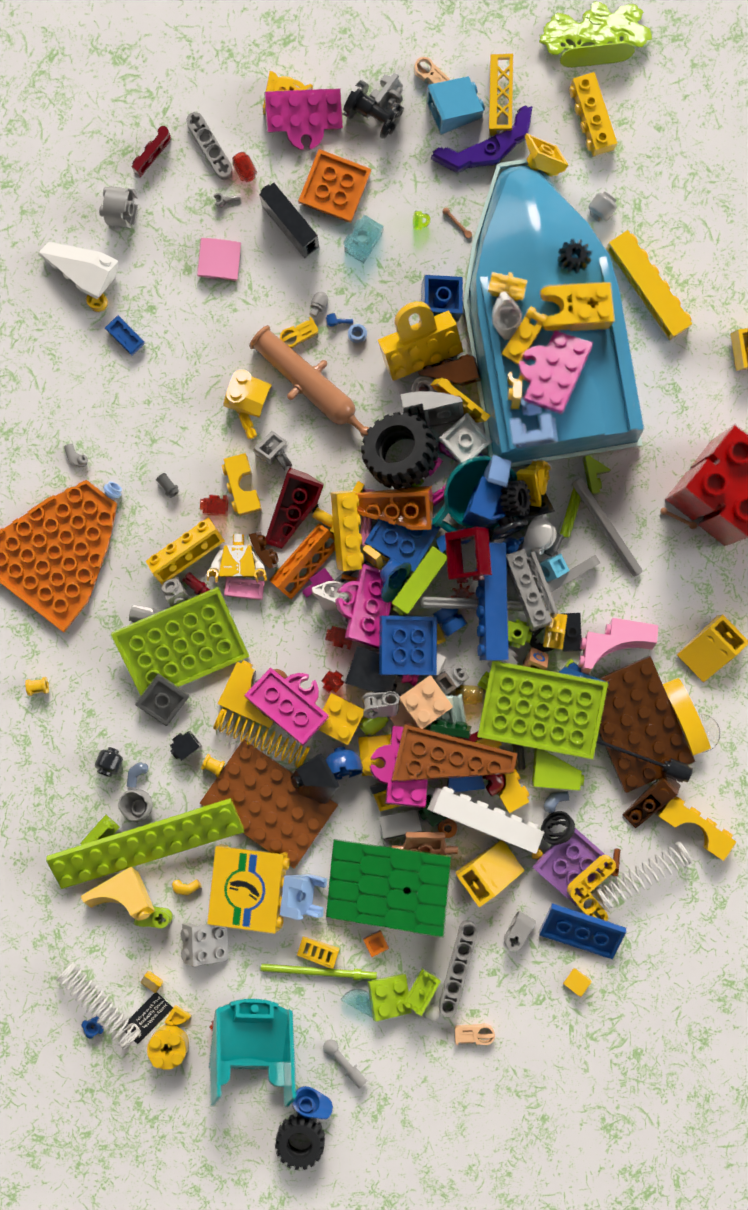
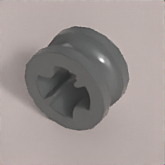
(284, 461)

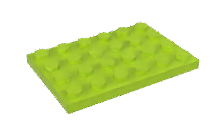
(181, 642)
(542, 709)

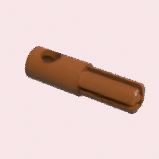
(616, 857)

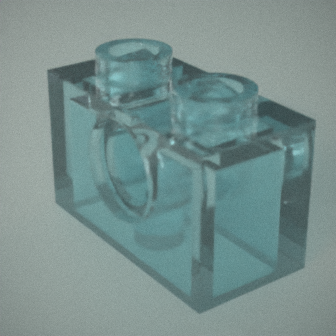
(359, 249)

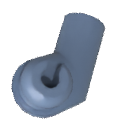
(553, 800)

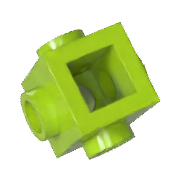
(525, 633)

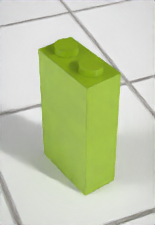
(419, 581)

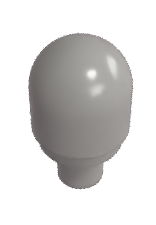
(318, 303)

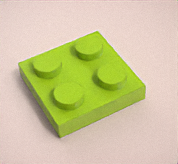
(388, 997)

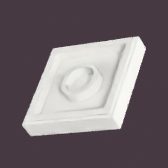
(465, 439)

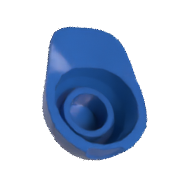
(312, 1104)

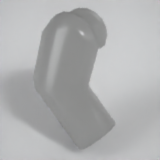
(75, 458)

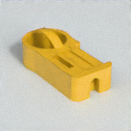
(303, 332)

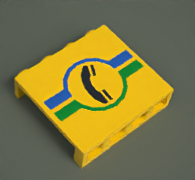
(247, 889)

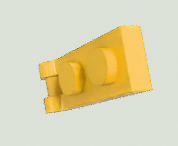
(524, 336)

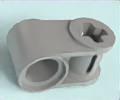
(382, 704)
(520, 928)

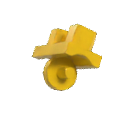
(512, 286)
(555, 632)

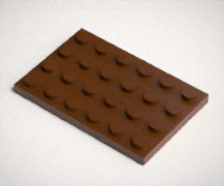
(641, 721)

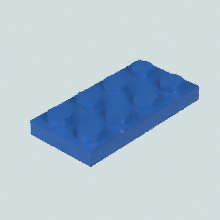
(582, 931)

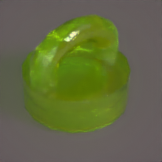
(418, 219)

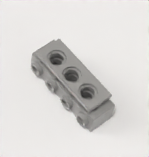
(527, 590)

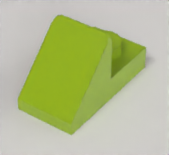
(592, 469)

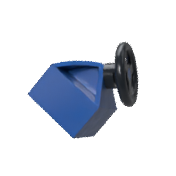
(486, 510)

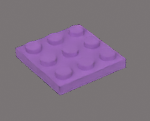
(568, 860)

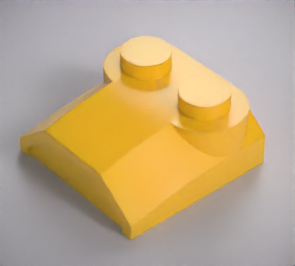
(545, 156)
(246, 393)
(367, 747)

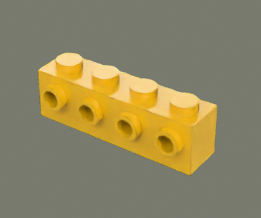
(593, 114)
(346, 530)
(185, 551)

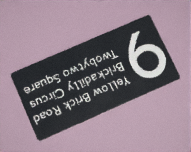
(148, 1016)

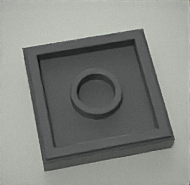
(162, 699)

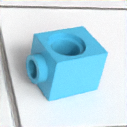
(554, 567)

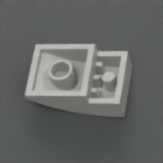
(433, 407)

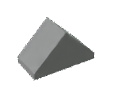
(269, 447)

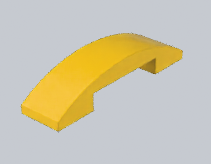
(687, 717)

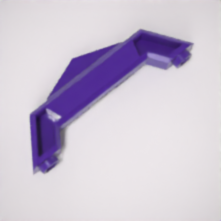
(489, 151)

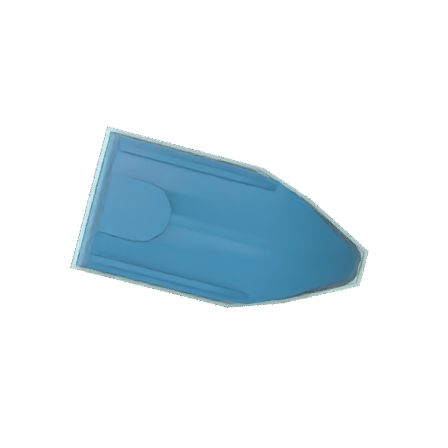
(521, 235)

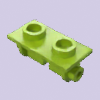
(104, 828)

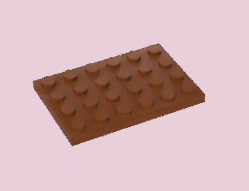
(269, 803)

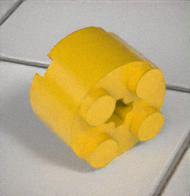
(161, 1056)

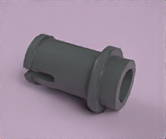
(170, 489)
(552, 551)

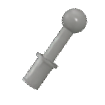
(331, 1048)

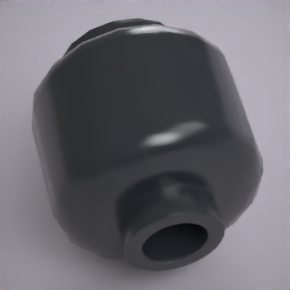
(108, 762)

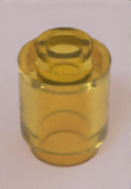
(470, 694)

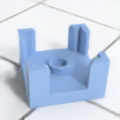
(522, 439)
(298, 896)

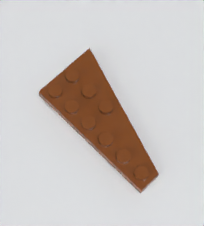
(440, 756)

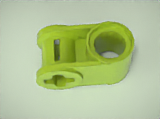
(154, 920)

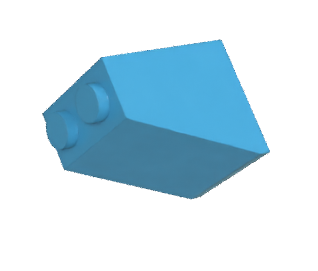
(454, 103)

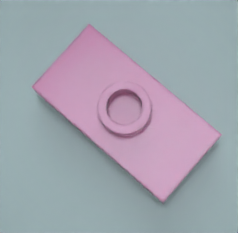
(244, 588)

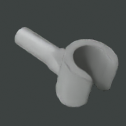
(225, 199)

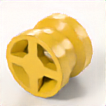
(92, 302)

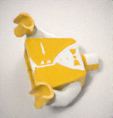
(237, 561)

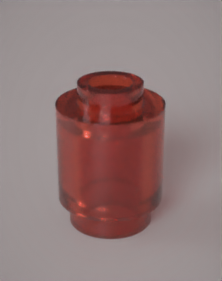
(244, 167)

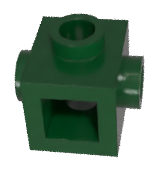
(431, 817)

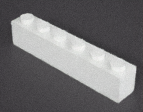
(486, 820)

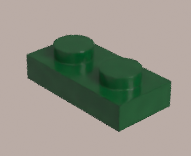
(459, 729)

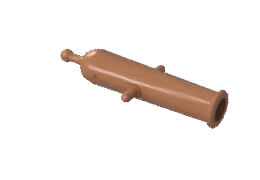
(307, 379)

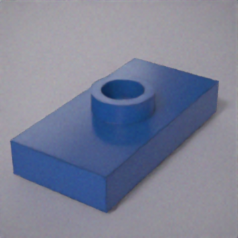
(124, 335)

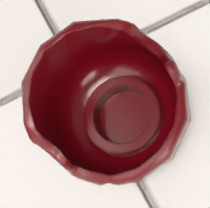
(495, 784)

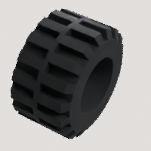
(294, 1156)

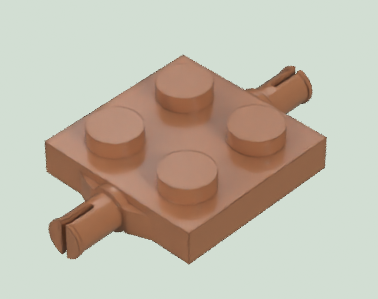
(427, 842)

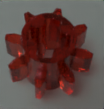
(465, 590)
(332, 681)

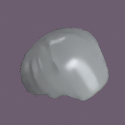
(135, 805)

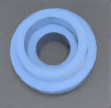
(357, 327)
(112, 490)

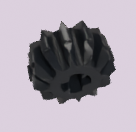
(574, 263)

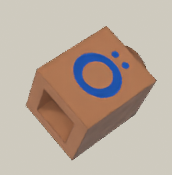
(536, 659)

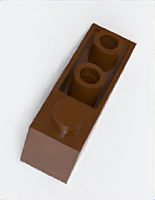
(458, 372)
(652, 800)

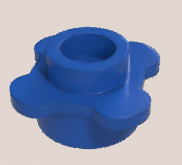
(90, 1033)

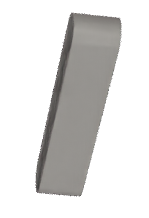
(457, 977)

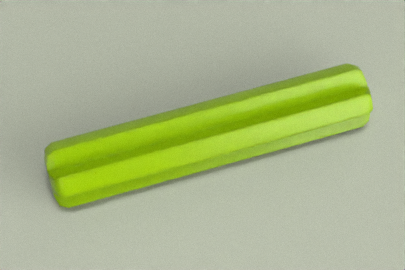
(570, 514)

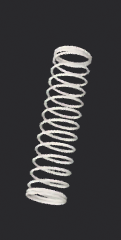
(605, 900)
(128, 1039)

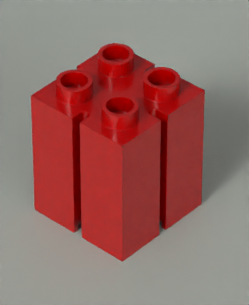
(718, 488)

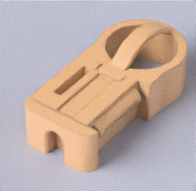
(435, 74)
(470, 1034)

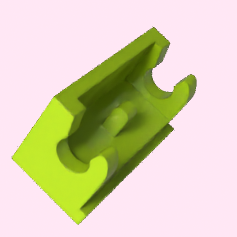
(421, 992)

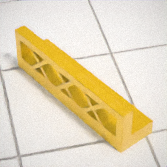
(494, 96)

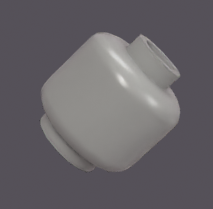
(602, 206)

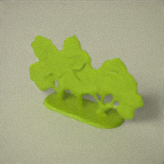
(600, 28)

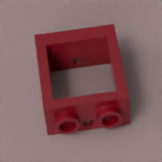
(455, 559)

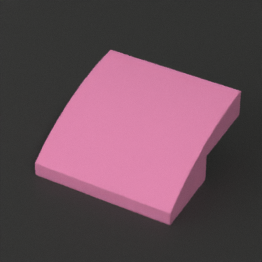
(218, 259)

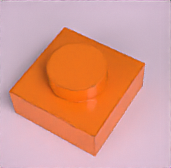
(376, 943)

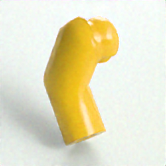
(184, 889)

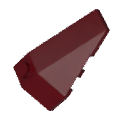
(295, 502)

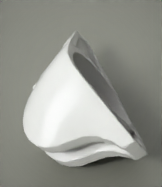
(506, 316)
(539, 535)
(328, 593)

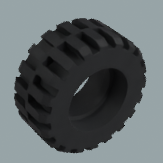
(384, 435)

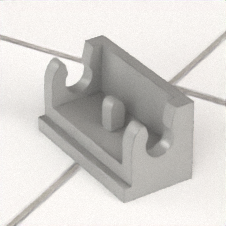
(400, 823)

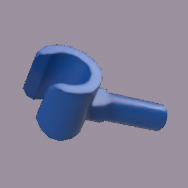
(333, 321)

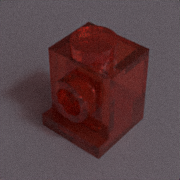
(215, 505)
(337, 637)

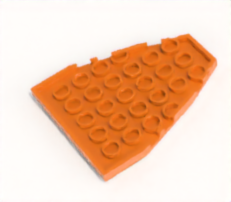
(58, 551)

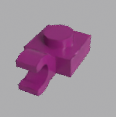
(319, 578)

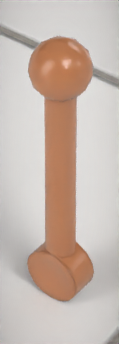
(468, 234)
(692, 525)

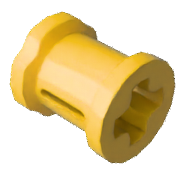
(37, 686)
(212, 765)

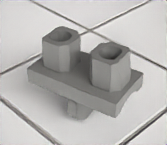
(390, 93)

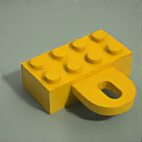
(419, 344)

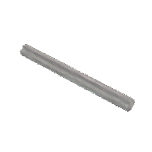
(607, 527)
(463, 603)

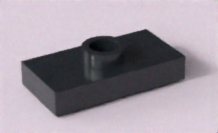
(572, 632)

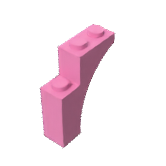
(618, 635)

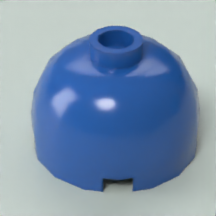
(344, 763)

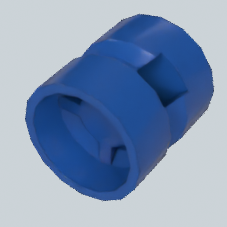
(450, 620)

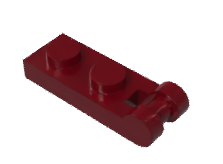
(152, 151)

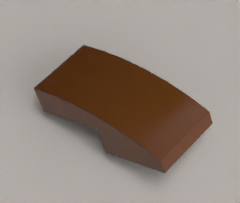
(267, 556)

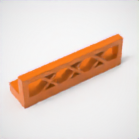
(301, 559)

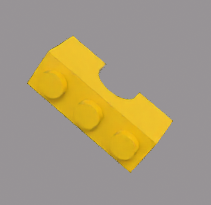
(236, 468)

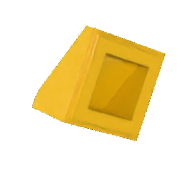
(151, 981)
(577, 982)

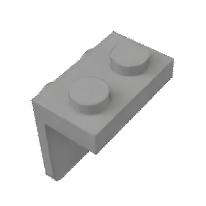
(204, 944)

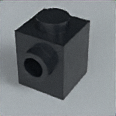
(184, 745)

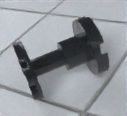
(366, 106)

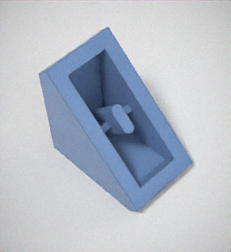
(498, 470)

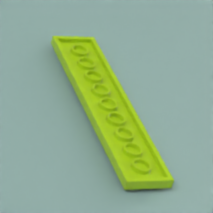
(145, 843)

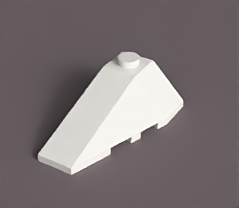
(87, 268)

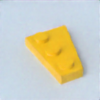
(444, 386)

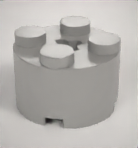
(119, 206)

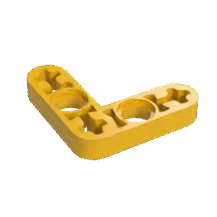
(586, 887)

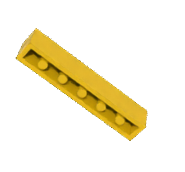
(649, 285)

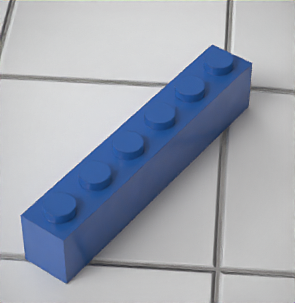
(493, 608)

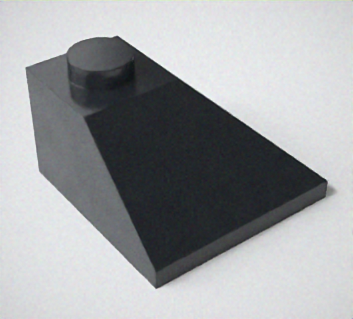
(315, 780)

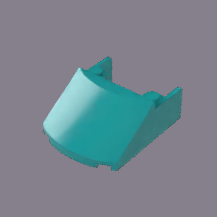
(253, 1037)

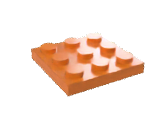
(334, 186)

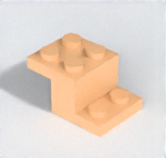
(421, 705)

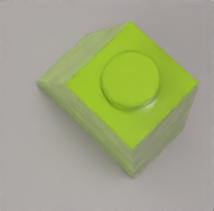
(554, 772)

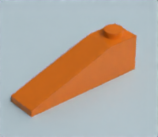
(402, 507)

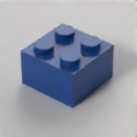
(443, 294)

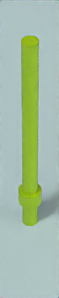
(356, 974)

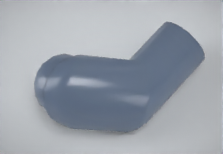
(134, 772)

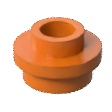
(453, 827)

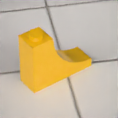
(233, 695)
(123, 889)

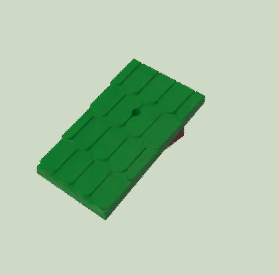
(370, 882)

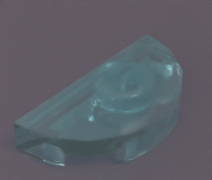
(358, 999)

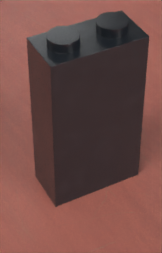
(289, 219)

